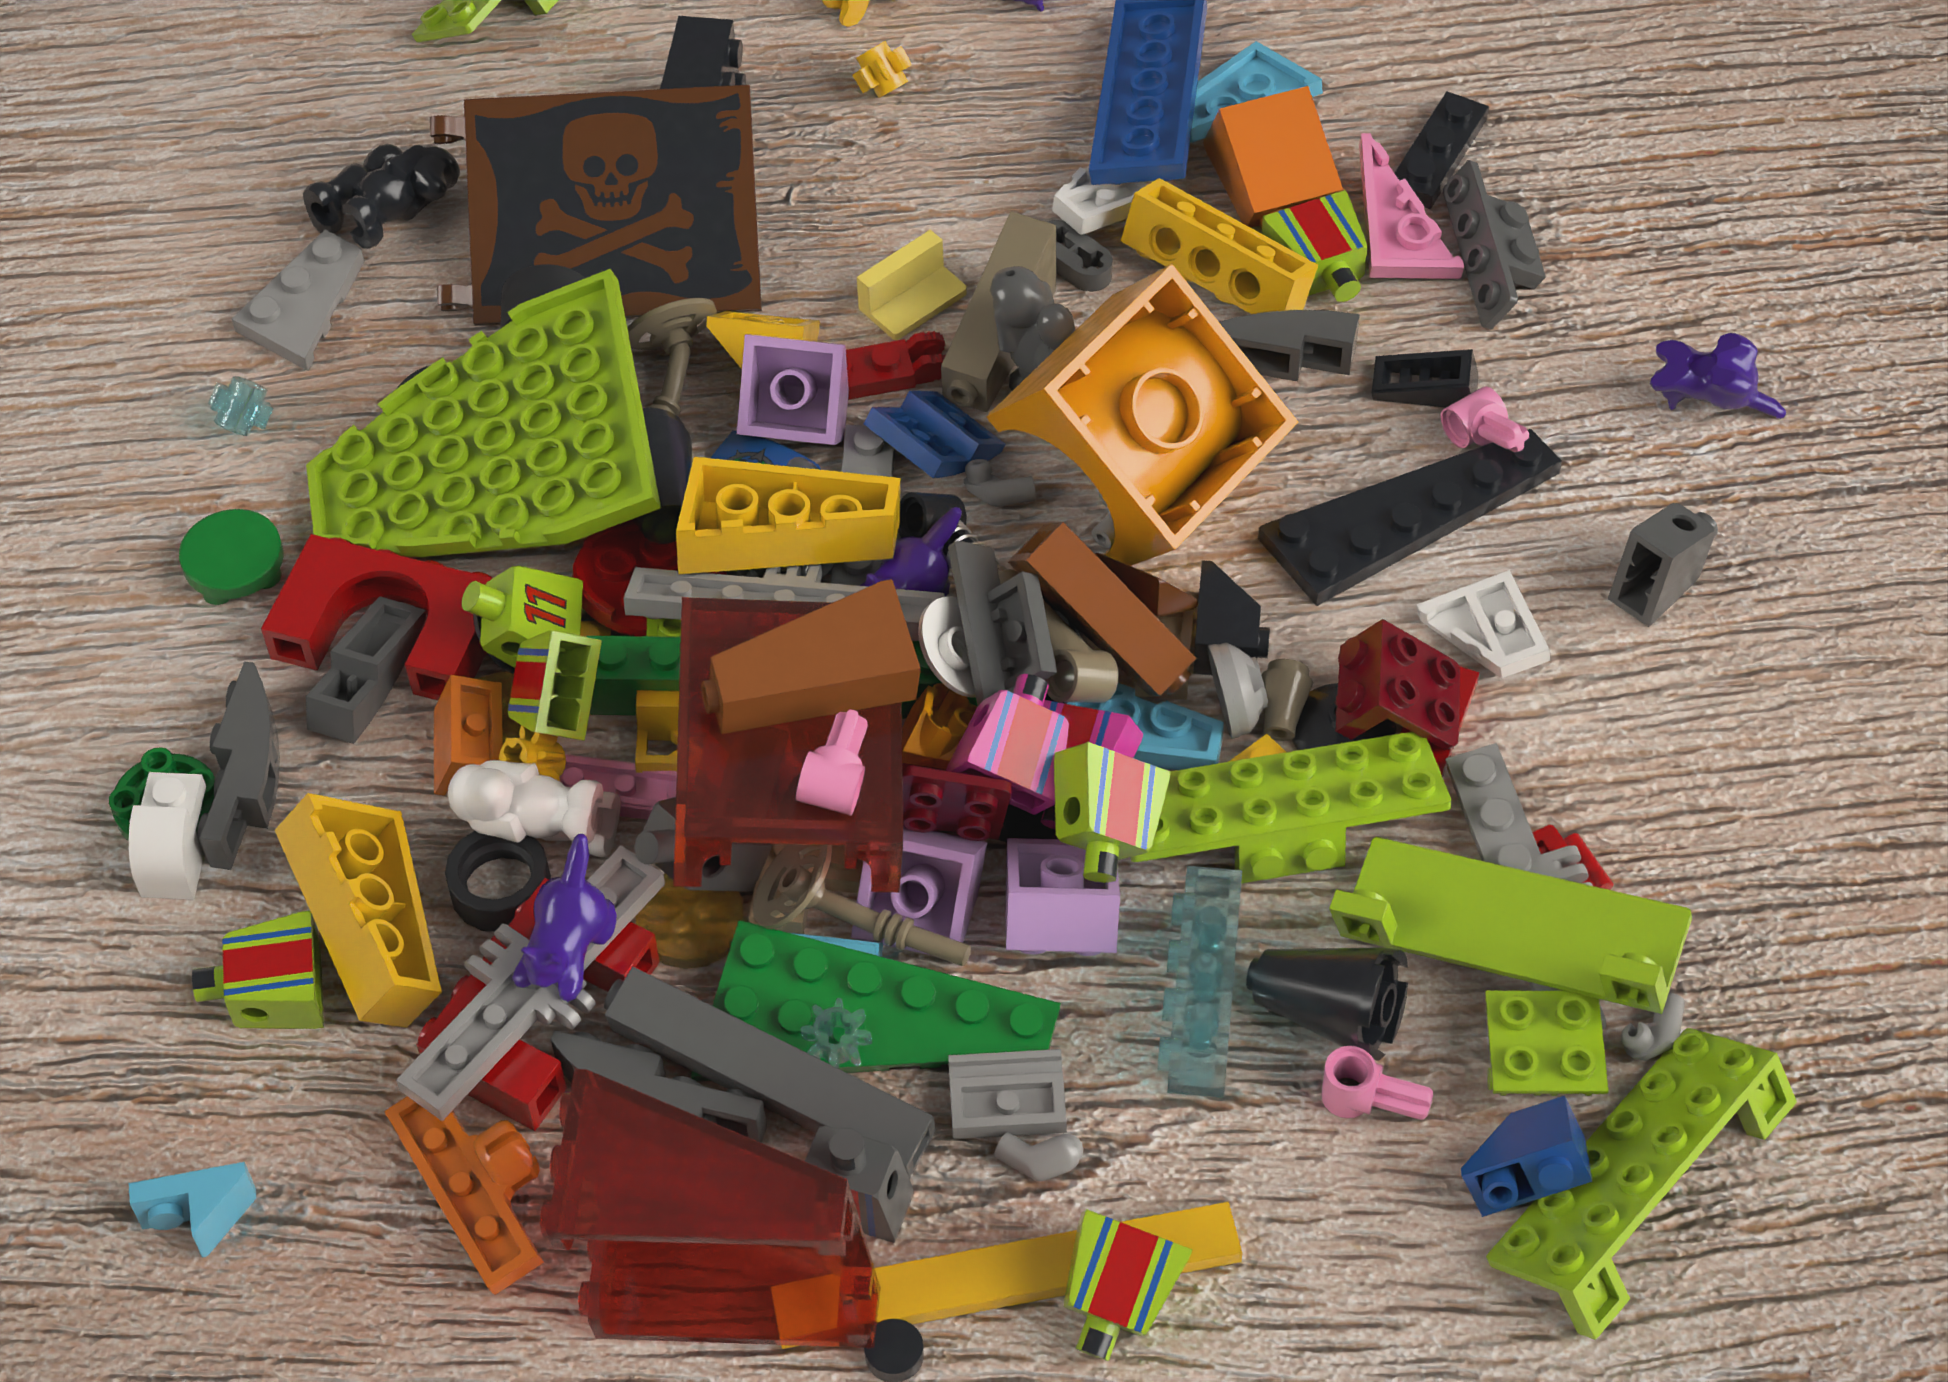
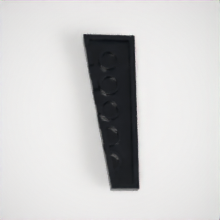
(1379, 525)

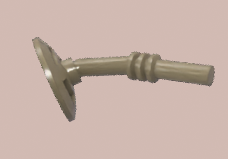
(673, 332)
(807, 889)

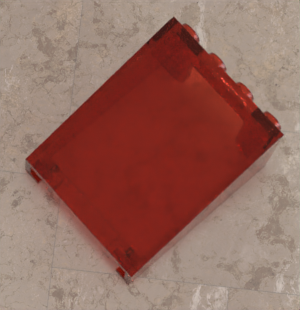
(747, 780)
(703, 1229)

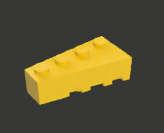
(783, 517)
(365, 903)

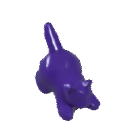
(1719, 377)
(919, 560)
(567, 918)

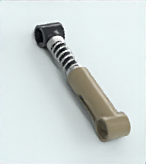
(1081, 672)

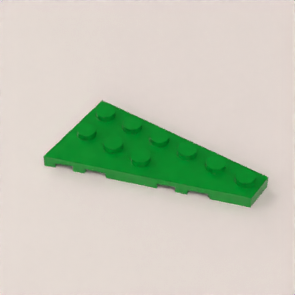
(909, 1009)

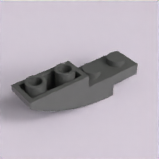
(248, 772)
(644, 1072)

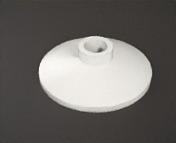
(945, 645)

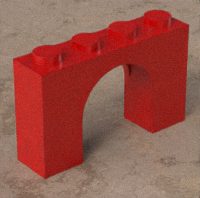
(340, 578)
(525, 1079)

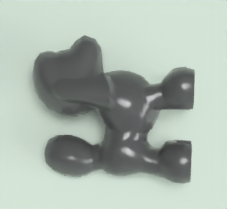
(1027, 319)

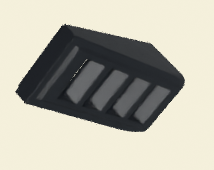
(1455, 369)

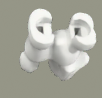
(516, 802)

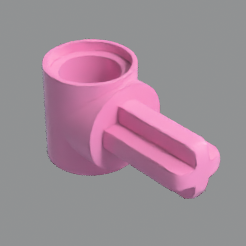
(1482, 420)
(834, 771)
(1374, 1087)

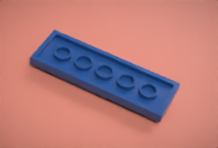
(1148, 91)

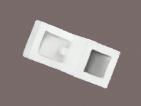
(164, 837)

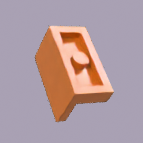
(466, 727)

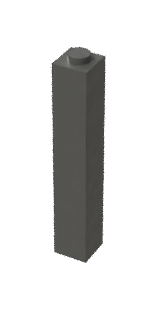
(761, 1065)

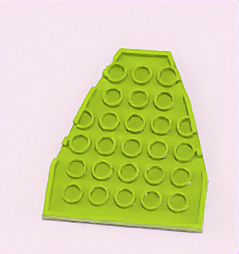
(504, 446)

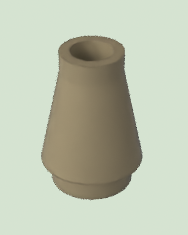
(1287, 690)

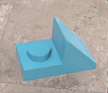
(206, 1197)

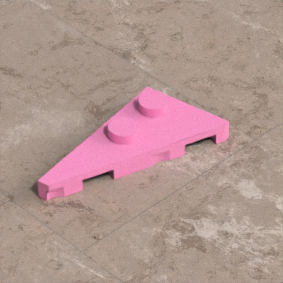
(1398, 231)

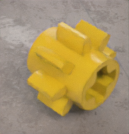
(881, 69)
(536, 749)

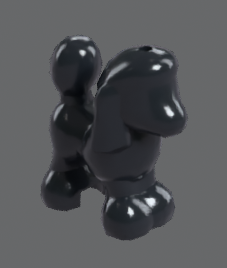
(381, 190)

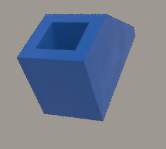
(1528, 1158)

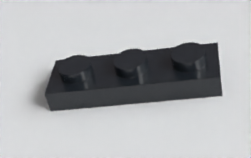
(1441, 146)

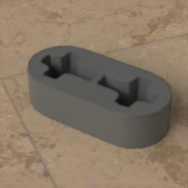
(1080, 252)

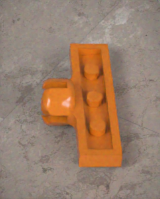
(474, 1186)

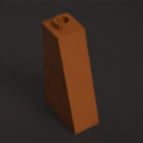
(1104, 609)
(817, 665)

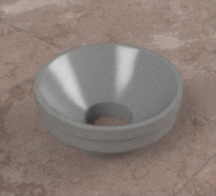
(1238, 687)

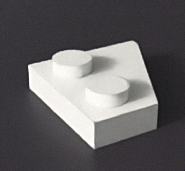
(1093, 206)
(1489, 624)

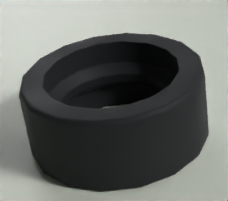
(475, 851)

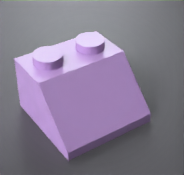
(793, 390)
(936, 885)
(1054, 904)

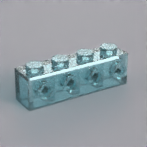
(1204, 982)

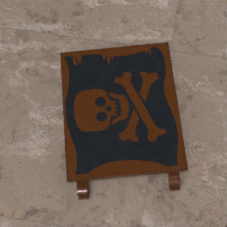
(613, 183)

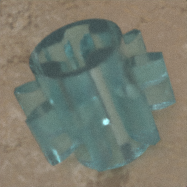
(240, 405)
(849, 1042)

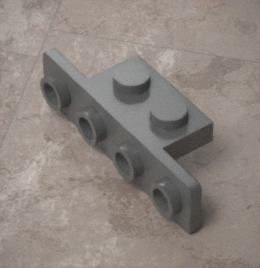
(1492, 243)
(1000, 622)

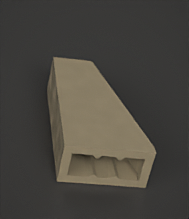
(974, 364)

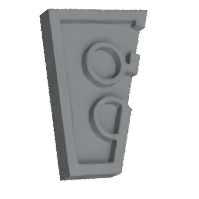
(300, 300)

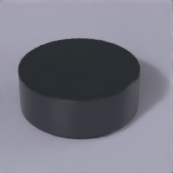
(896, 1351)

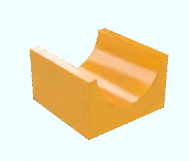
(1151, 412)

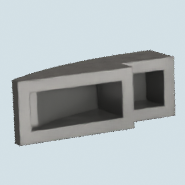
(1292, 339)
(363, 670)

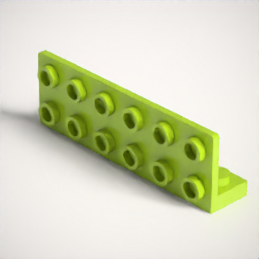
(1515, 923)
(1634, 1162)

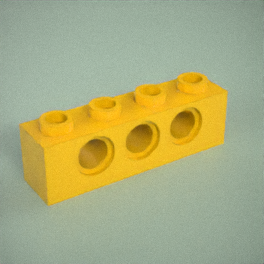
(1190, 234)

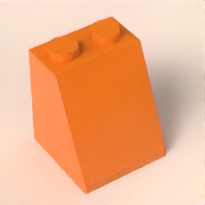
(1271, 154)

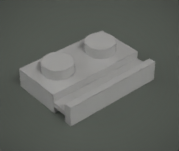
(1007, 1093)

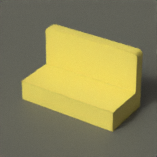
(909, 287)

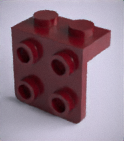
(1398, 679)
(954, 802)

